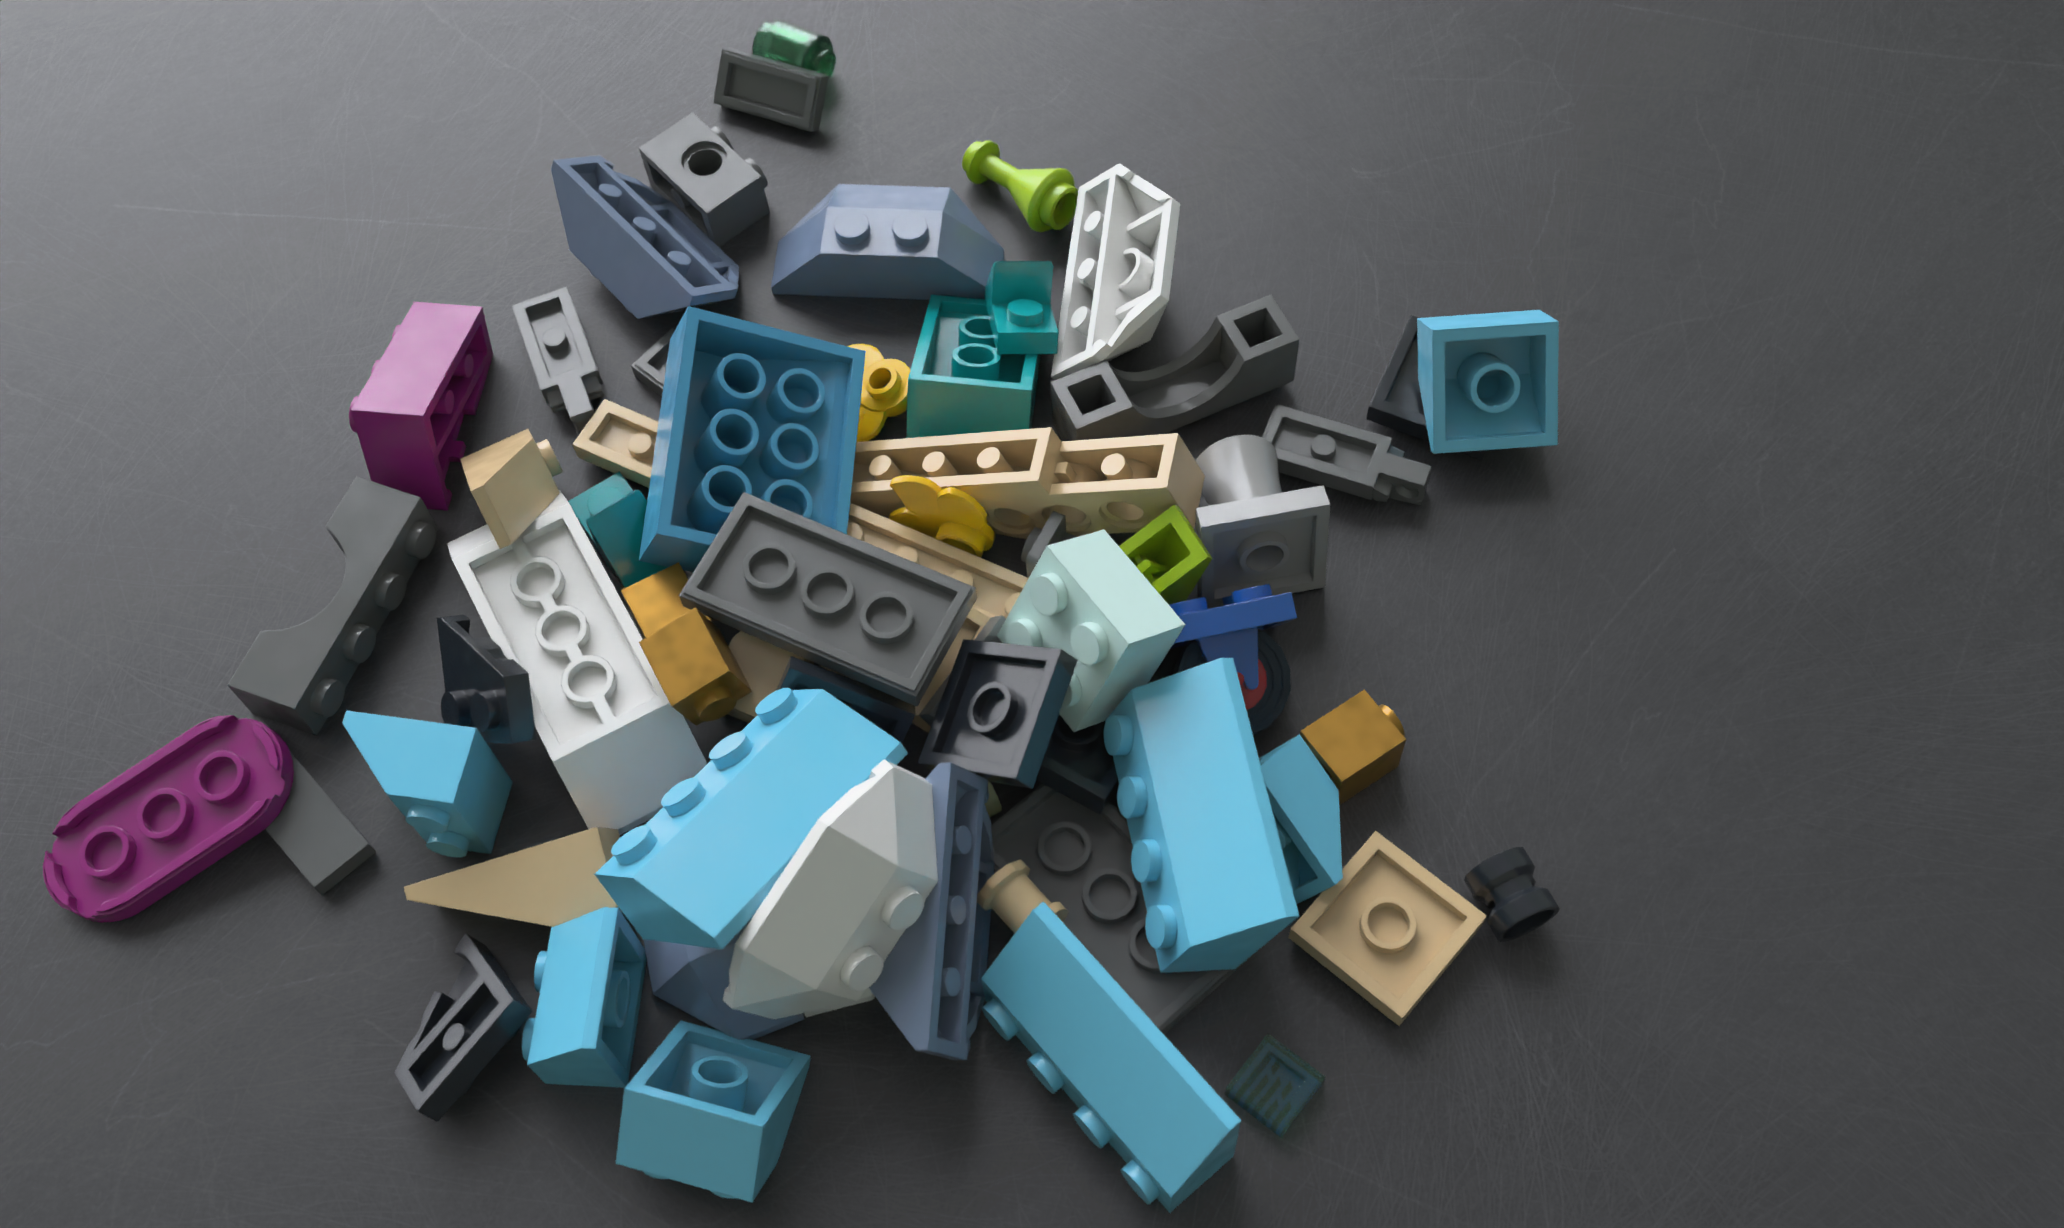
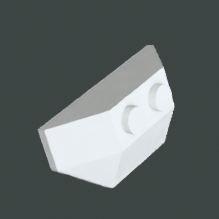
(1115, 269)
(840, 900)

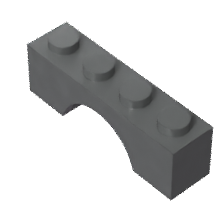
(1235, 360)
(304, 669)

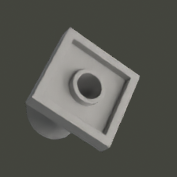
(1254, 527)

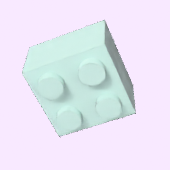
(1100, 612)

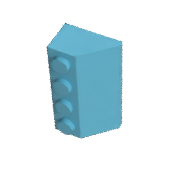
(1199, 820)
(737, 824)
(1108, 1061)

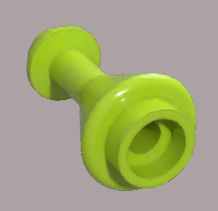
(1042, 195)

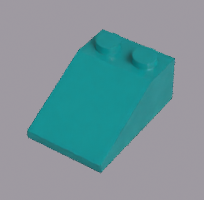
(961, 380)

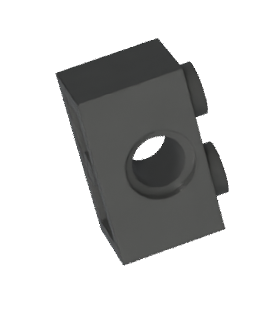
(706, 178)

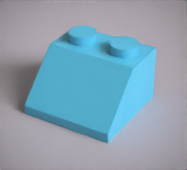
(1489, 380)
(437, 778)
(586, 1002)
(711, 1110)

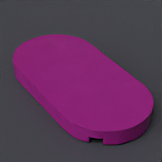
(168, 818)

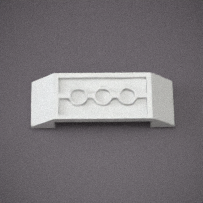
(588, 676)

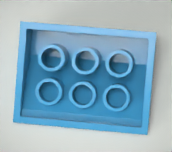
(752, 417)

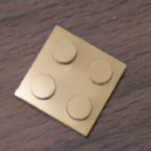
(1387, 927)

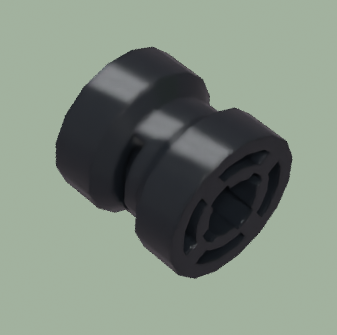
(1508, 887)

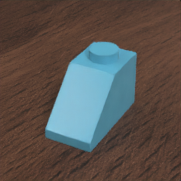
(1305, 817)

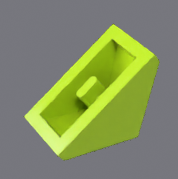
(1169, 555)

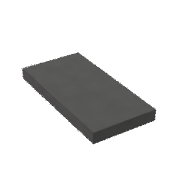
(829, 598)
(1088, 869)

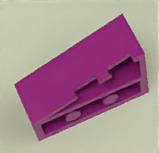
(419, 398)

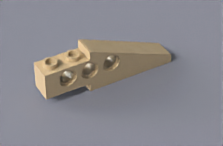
(1031, 473)

